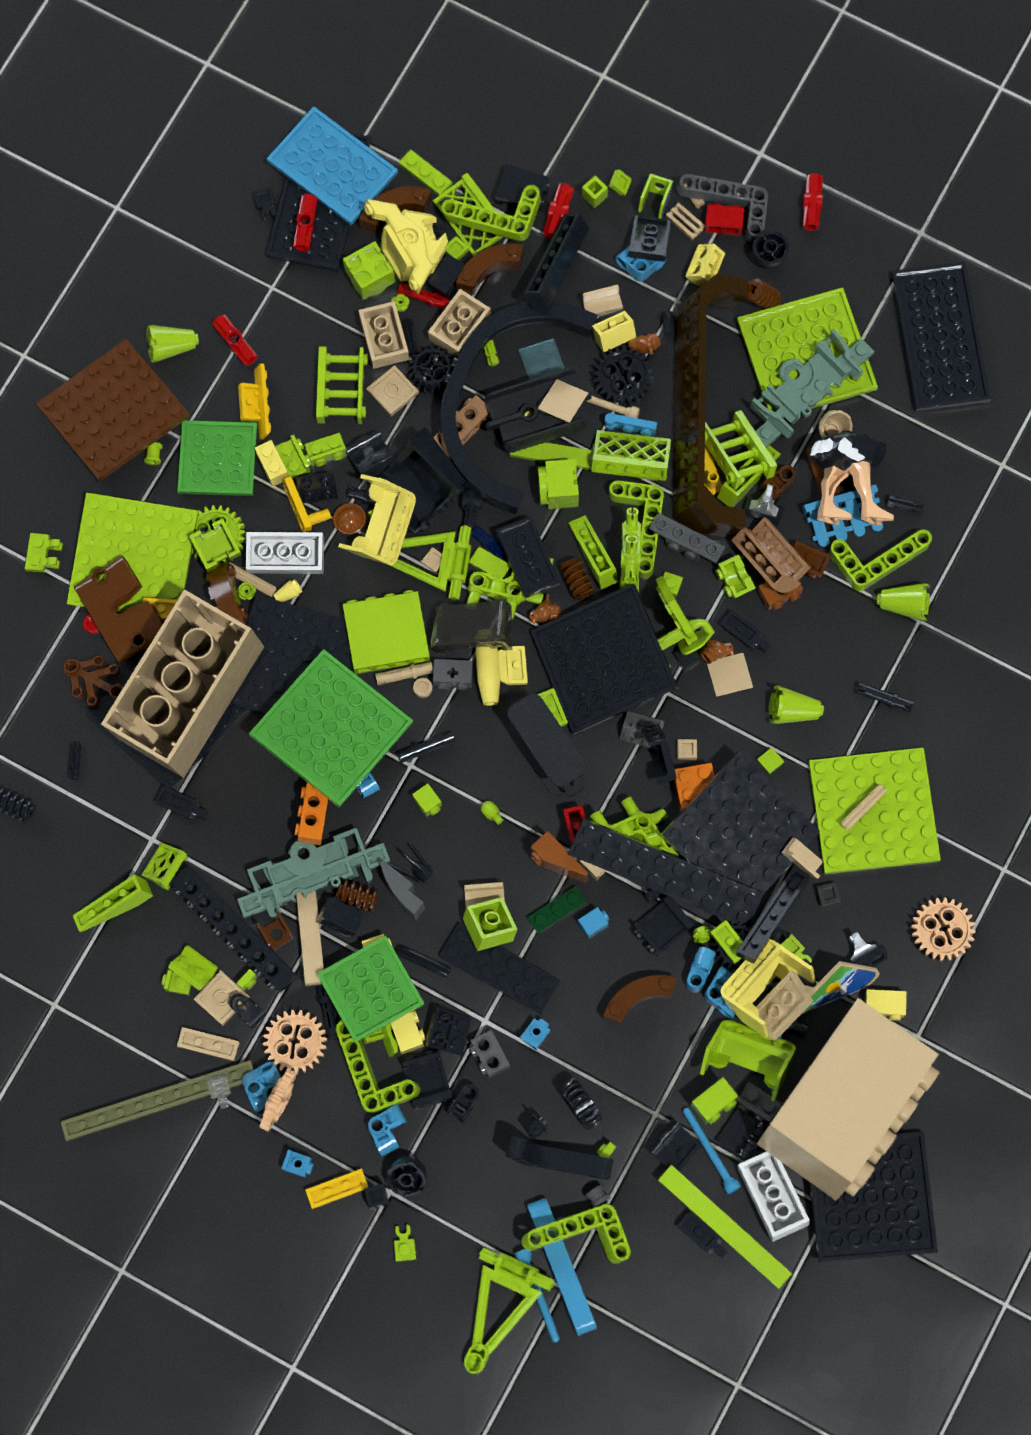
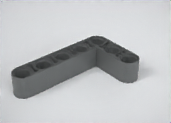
(730, 198)

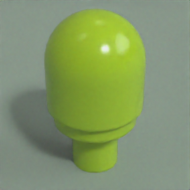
(491, 812)

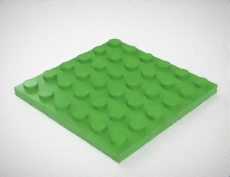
(331, 728)

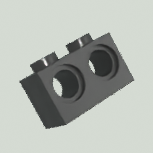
(493, 1052)

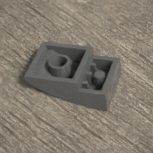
(402, 891)

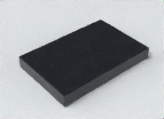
(649, 238)

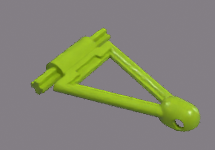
(453, 561)
(515, 1276)

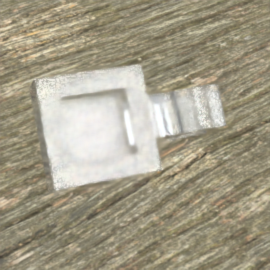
(219, 1089)

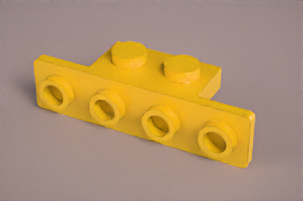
(254, 401)

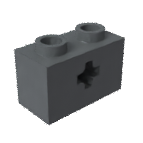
(443, 670)

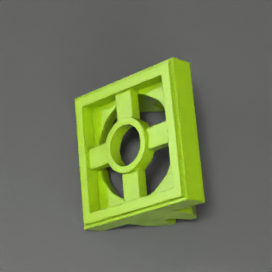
(153, 868)

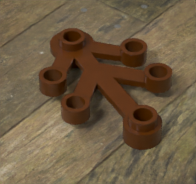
(91, 678)

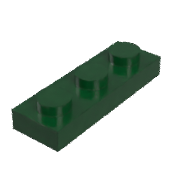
(557, 910)

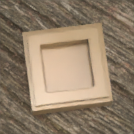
(432, 560)
(687, 749)

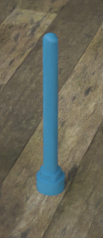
(730, 1183)
(525, 1256)

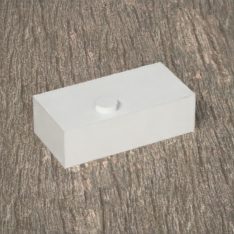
(285, 552)
(773, 1195)

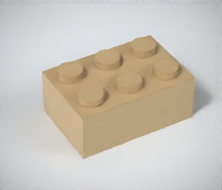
(458, 322)
(384, 334)

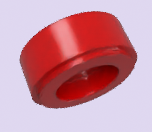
(90, 626)

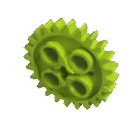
(231, 522)

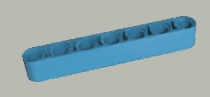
(563, 1271)

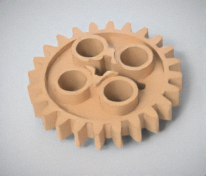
(959, 922)
(312, 1044)
(278, 1100)

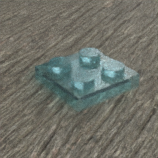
(541, 359)

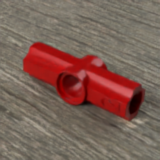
(812, 202)
(557, 209)
(306, 213)
(241, 347)

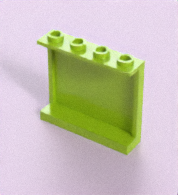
(386, 632)

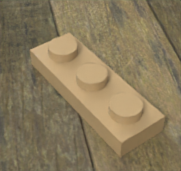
(208, 1044)

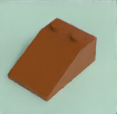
(555, 857)

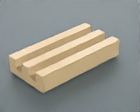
(692, 218)

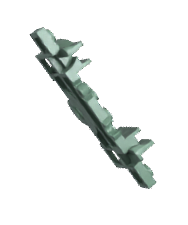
(810, 388)
(310, 874)

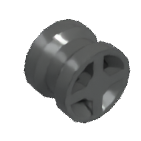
(597, 1196)

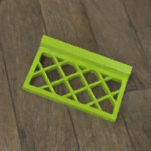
(480, 200)
(630, 466)

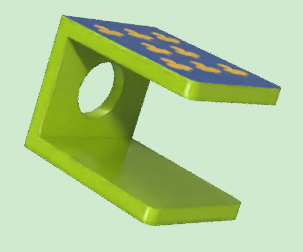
(650, 186)

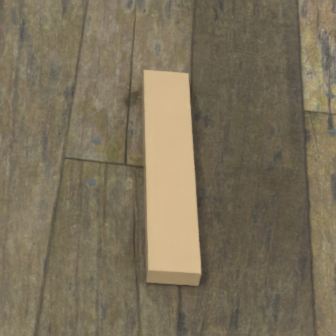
(310, 938)

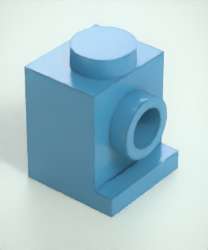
(535, 1040)
(289, 1164)

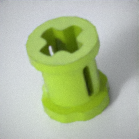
(153, 454)

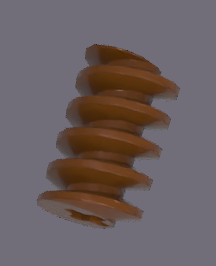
(762, 294)
(576, 578)
(357, 895)

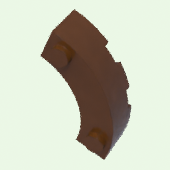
(405, 198)
(487, 261)
(224, 591)
(637, 991)

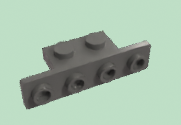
(686, 540)

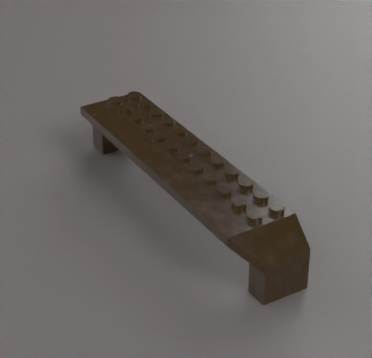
(691, 498)

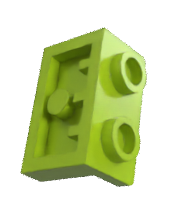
(326, 450)
(293, 458)
(193, 968)

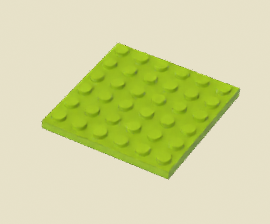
(793, 332)
(146, 534)
(894, 830)

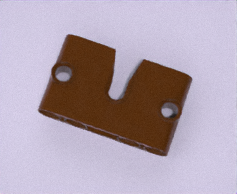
(103, 603)

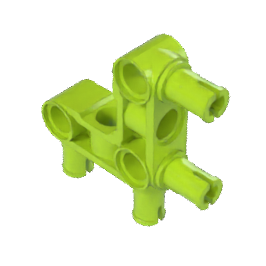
(630, 549)
(499, 589)
(648, 833)

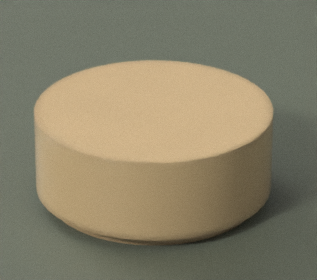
(422, 687)

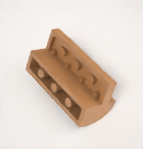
(772, 556)

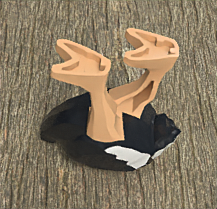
(846, 456)

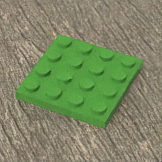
(217, 458)
(370, 989)

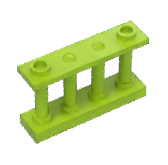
(325, 376)
(748, 438)

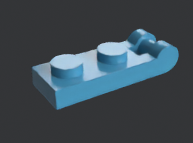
(630, 424)

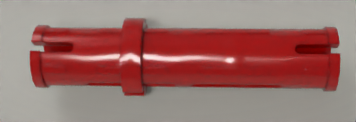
(433, 299)

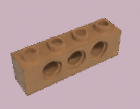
(469, 427)

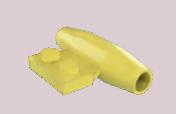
(498, 667)

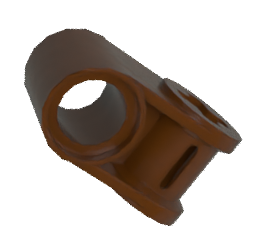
(780, 484)

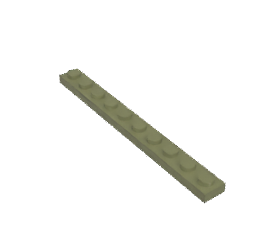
(150, 1103)

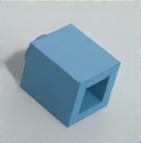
(593, 922)

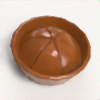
(349, 518)

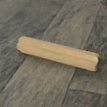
(258, 583)
(863, 807)

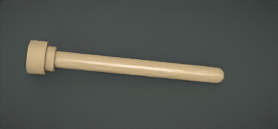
(630, 411)

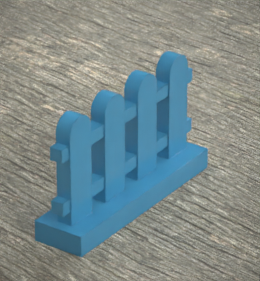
(840, 531)

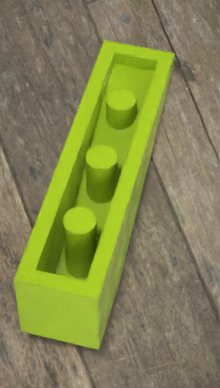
(732, 497)
(594, 552)
(113, 903)

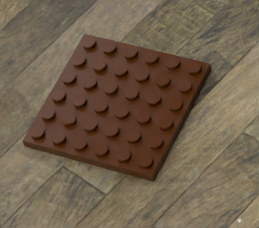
(113, 410)

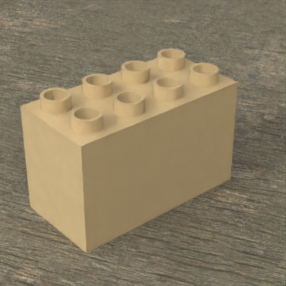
(183, 683)
(850, 1102)

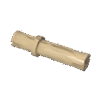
(404, 673)

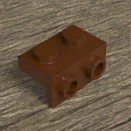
(814, 558)

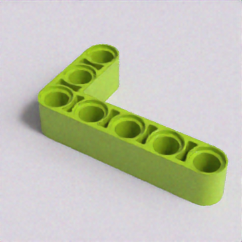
(497, 218)
(650, 505)
(880, 562)
(367, 1074)
(579, 1227)

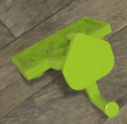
(685, 632)

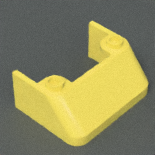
(387, 524)
(751, 980)

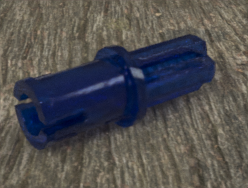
(488, 541)

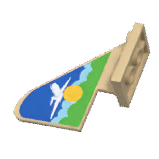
(793, 998)

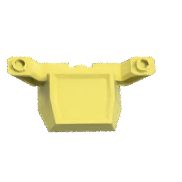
(408, 242)

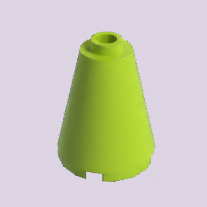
(169, 341)
(906, 600)
(791, 706)

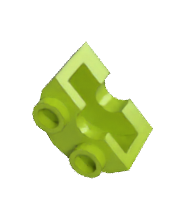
(734, 577)

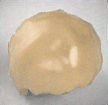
(834, 423)

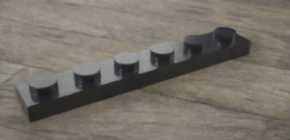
(773, 915)

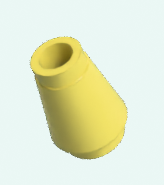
(288, 591)

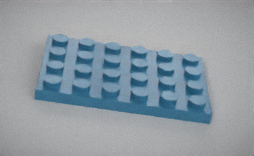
(332, 165)

